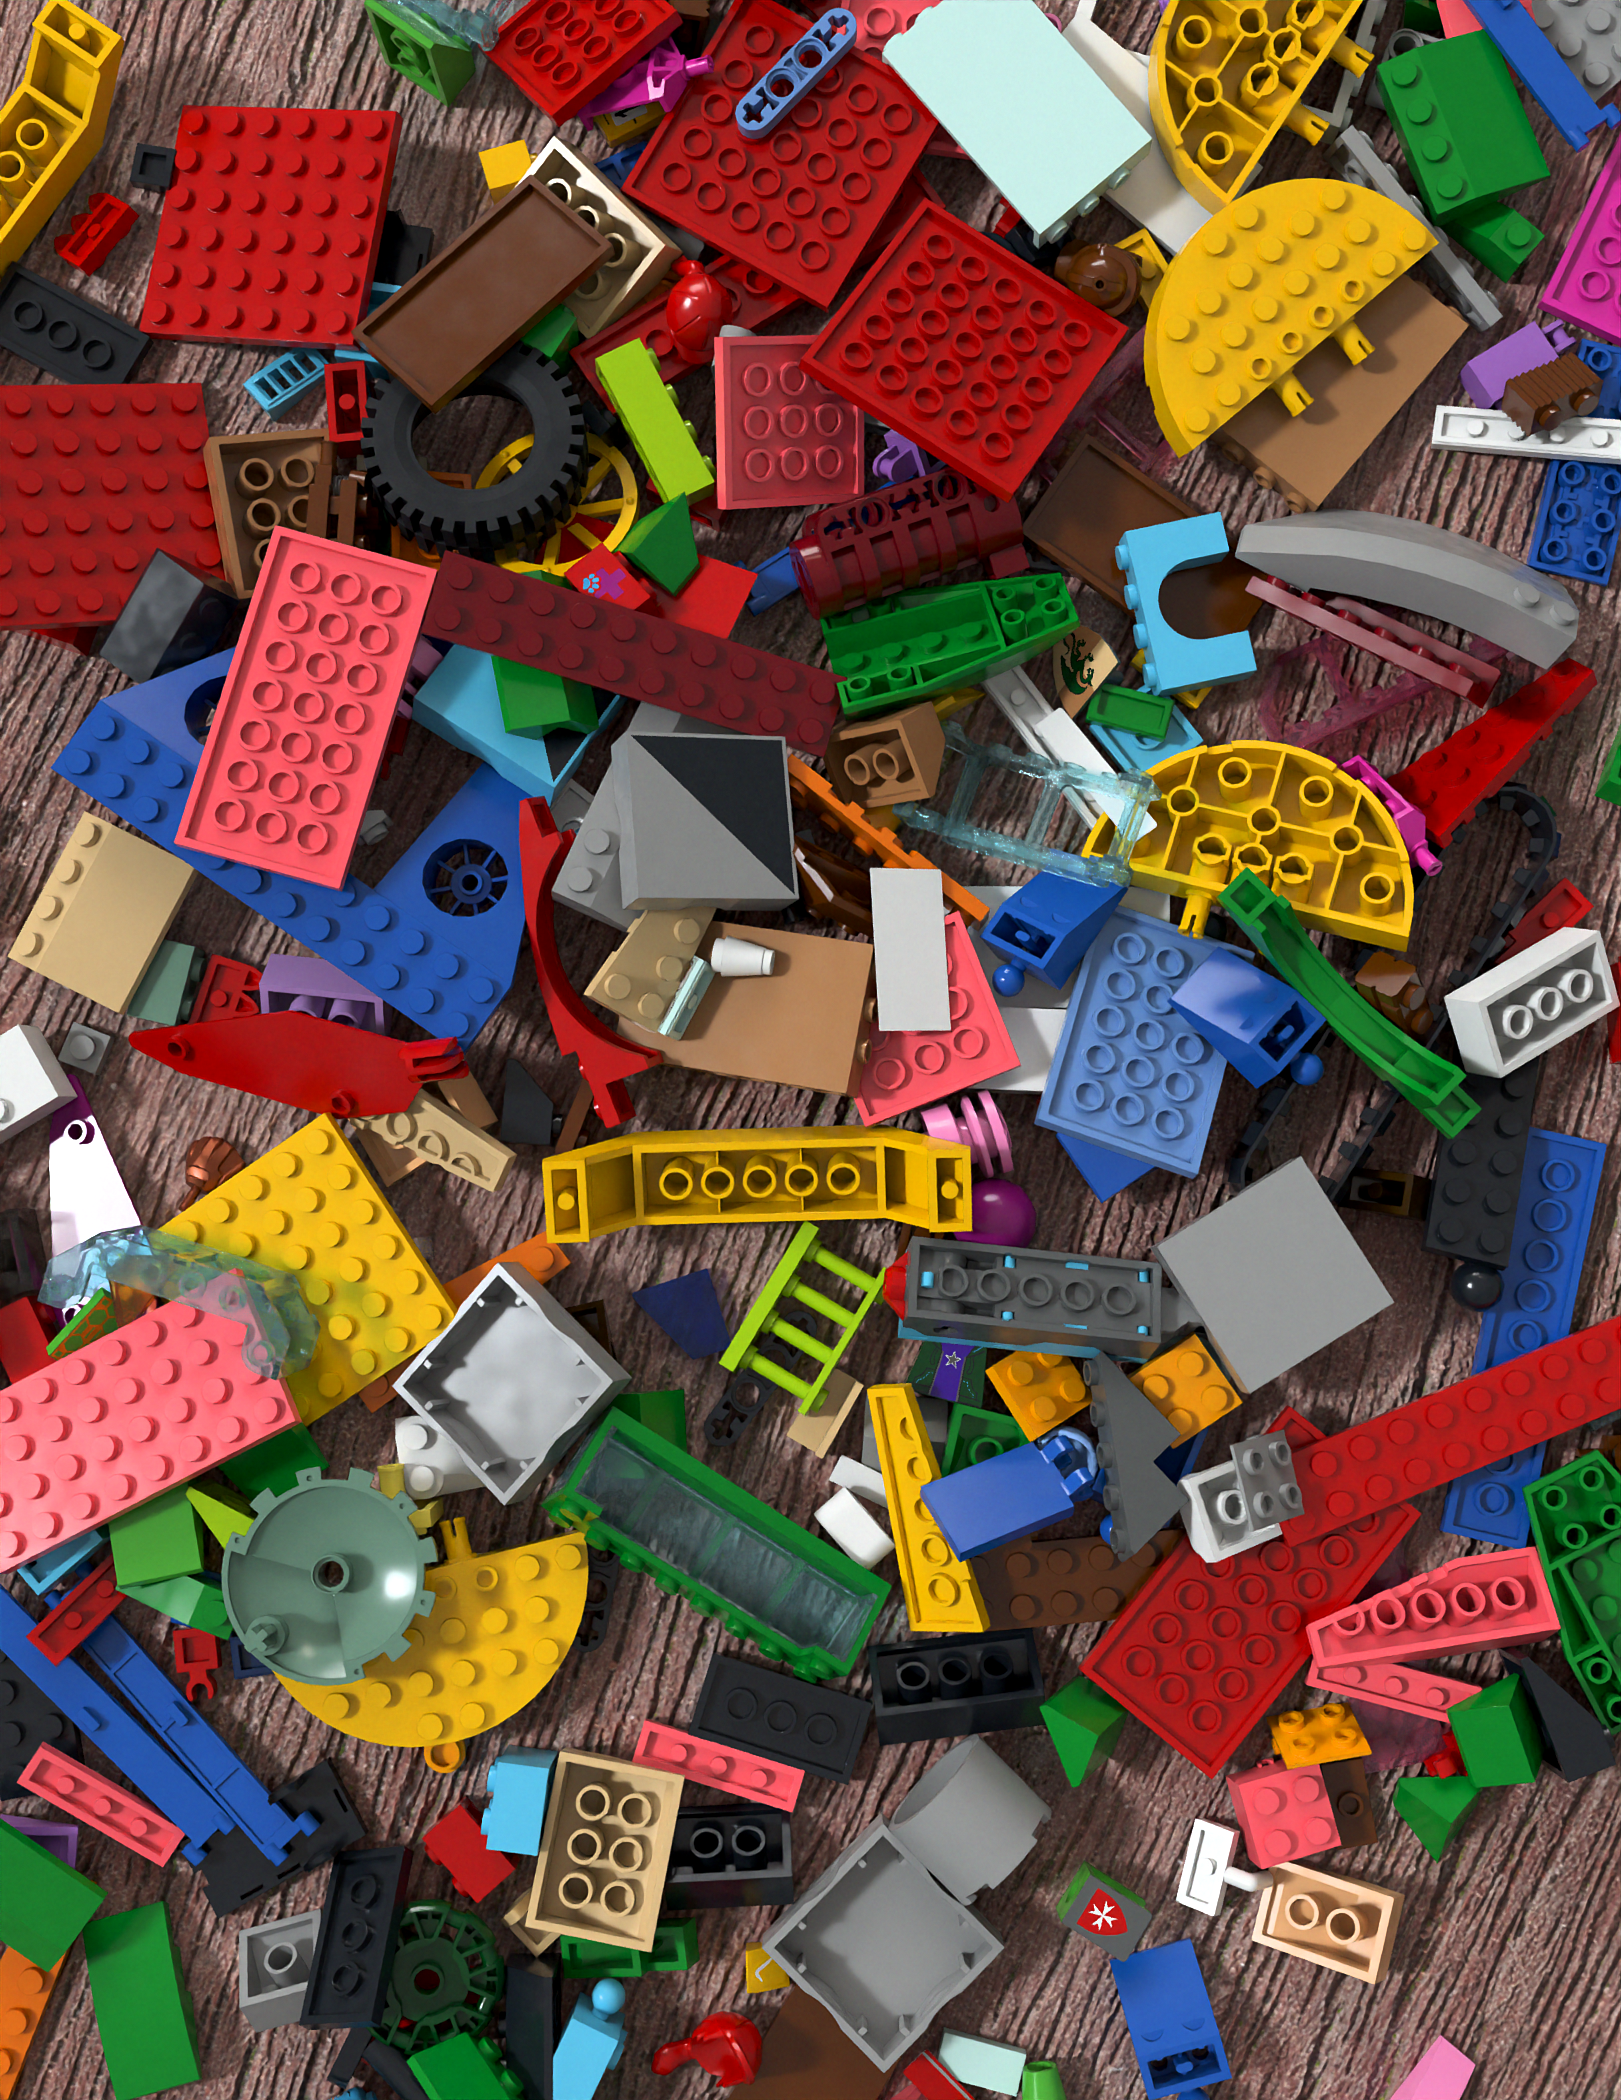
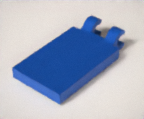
(1006, 1497)

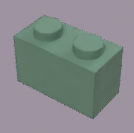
(169, 985)

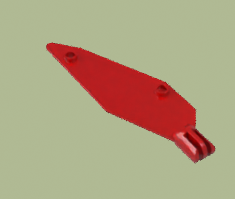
(306, 1061)

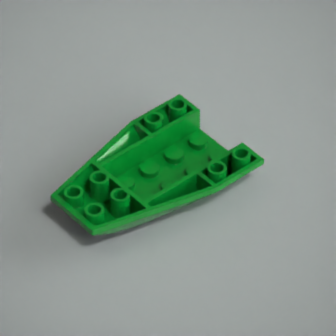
(943, 638)
(1579, 1548)

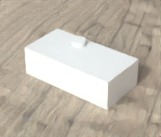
(1532, 1001)
(1034, 1039)
(29, 1080)

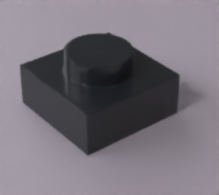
(153, 167)

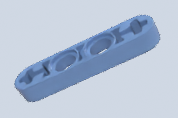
(801, 77)

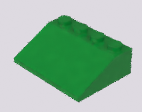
(1460, 125)

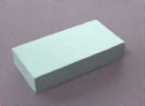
(981, 2061)

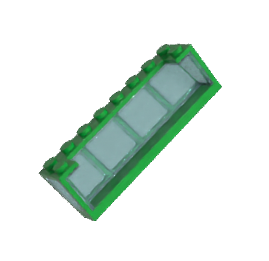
(717, 1547)

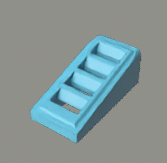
(299, 389)

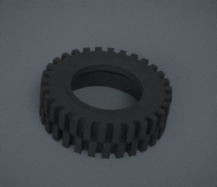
(492, 515)

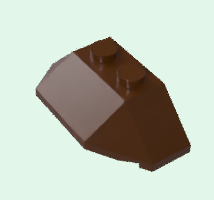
(833, 888)

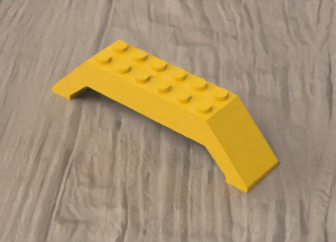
(53, 120)
(757, 1179)

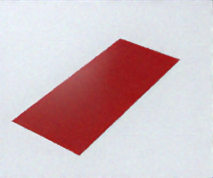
(705, 603)

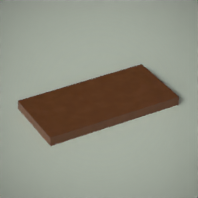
(483, 293)
(1091, 509)
(811, 2058)

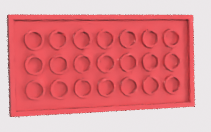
(307, 708)
(127, 1425)

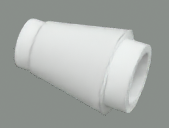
(741, 958)

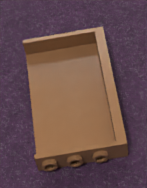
(1351, 404)
(785, 1028)

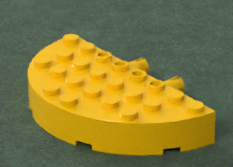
(1235, 75)
(1263, 292)
(1288, 821)
(480, 1654)

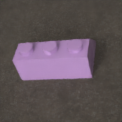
(321, 991)

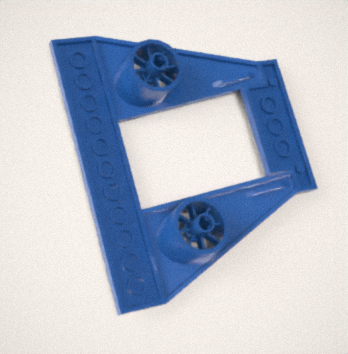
(429, 964)

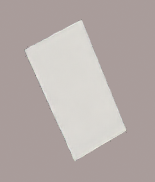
(910, 949)

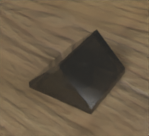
(21, 1253)

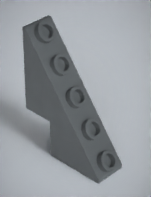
(1130, 1440)

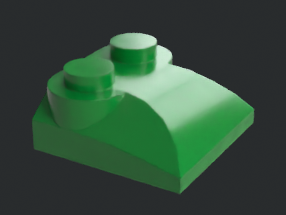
(977, 1436)

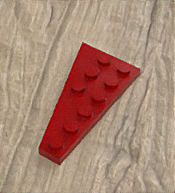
(1489, 751)

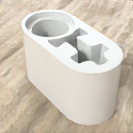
(854, 1529)

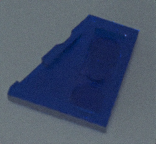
(688, 1313)

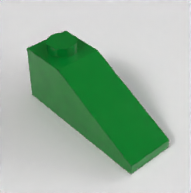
(1495, 237)
(189, 1599)

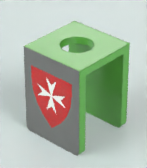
(1104, 1911)

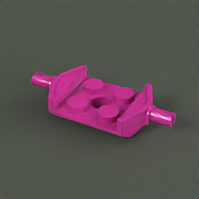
(656, 77)
(1404, 814)

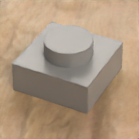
(86, 1048)

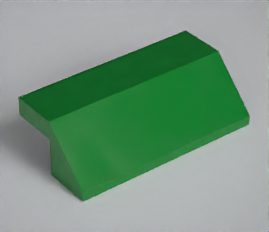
(540, 701)
(41, 1899)

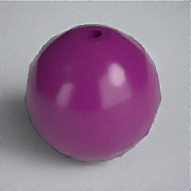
(1000, 1214)

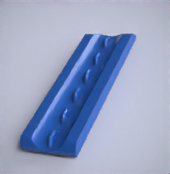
(1582, 499)

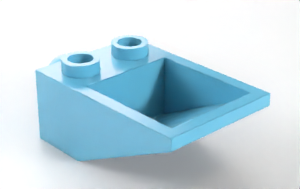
(589, 2042)

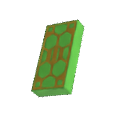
(88, 1325)

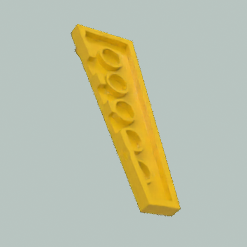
(936, 1587)

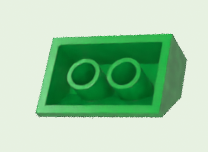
(465, 2071)

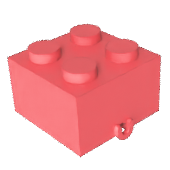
(1282, 1812)

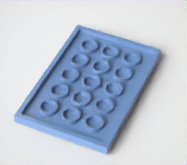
(1125, 1059)

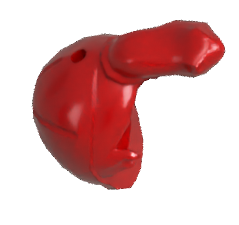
(696, 311)
(722, 2044)

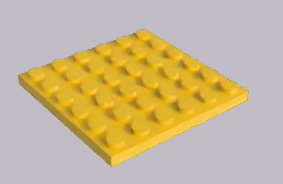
(326, 1221)

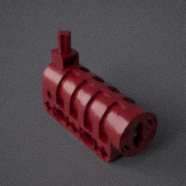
(907, 545)

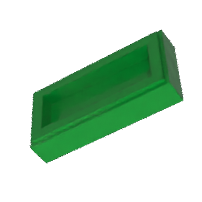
(1130, 712)

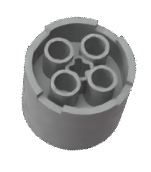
(969, 1819)

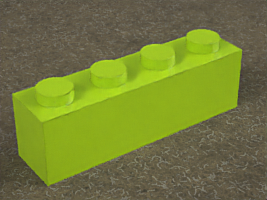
(654, 424)

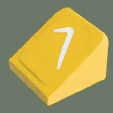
(762, 1971)

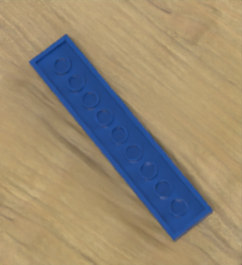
(1535, 1309)

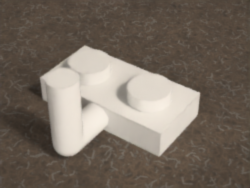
(1210, 1868)

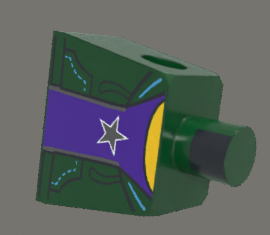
(949, 1372)

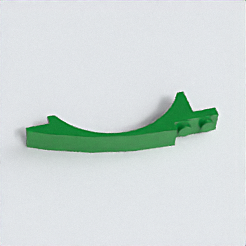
(1412, 1069)

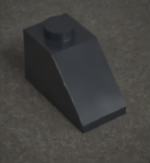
(528, 1111)

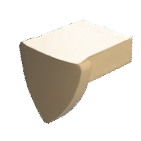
(515, 1919)

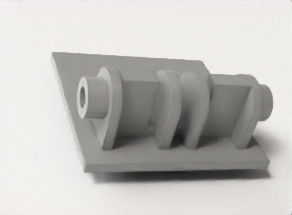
(1267, 1479)

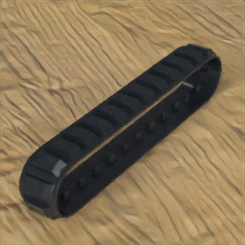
(1545, 846)

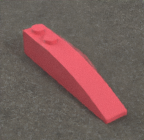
(1442, 1613)

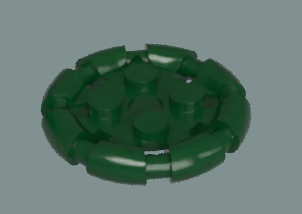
(450, 1961)

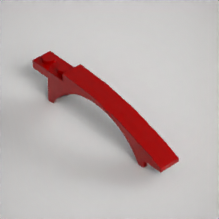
(601, 1051)

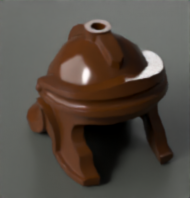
(1084, 264)

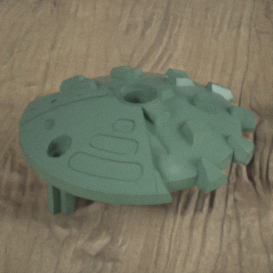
(279, 1585)

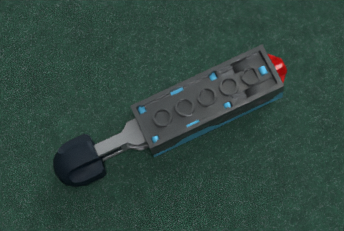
(1034, 1300)

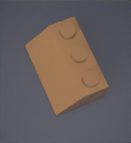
(886, 756)

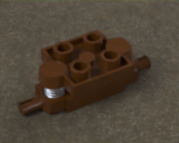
(342, 507)

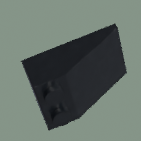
(1570, 1734)

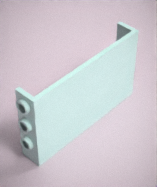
(1020, 107)

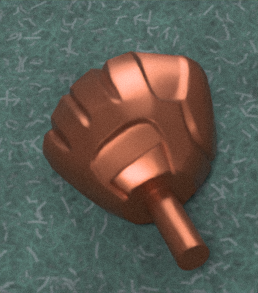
(208, 1166)

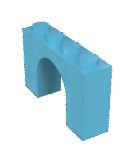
(1172, 660)

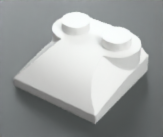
(430, 1461)
(1217, 1514)

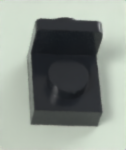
(1022, 241)

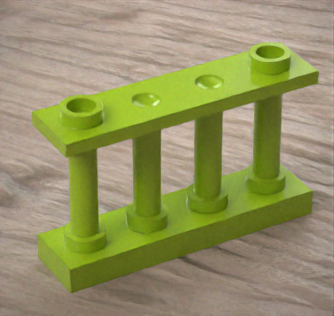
(766, 1319)

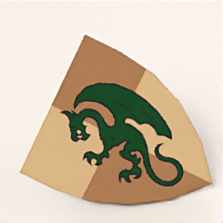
(1081, 668)

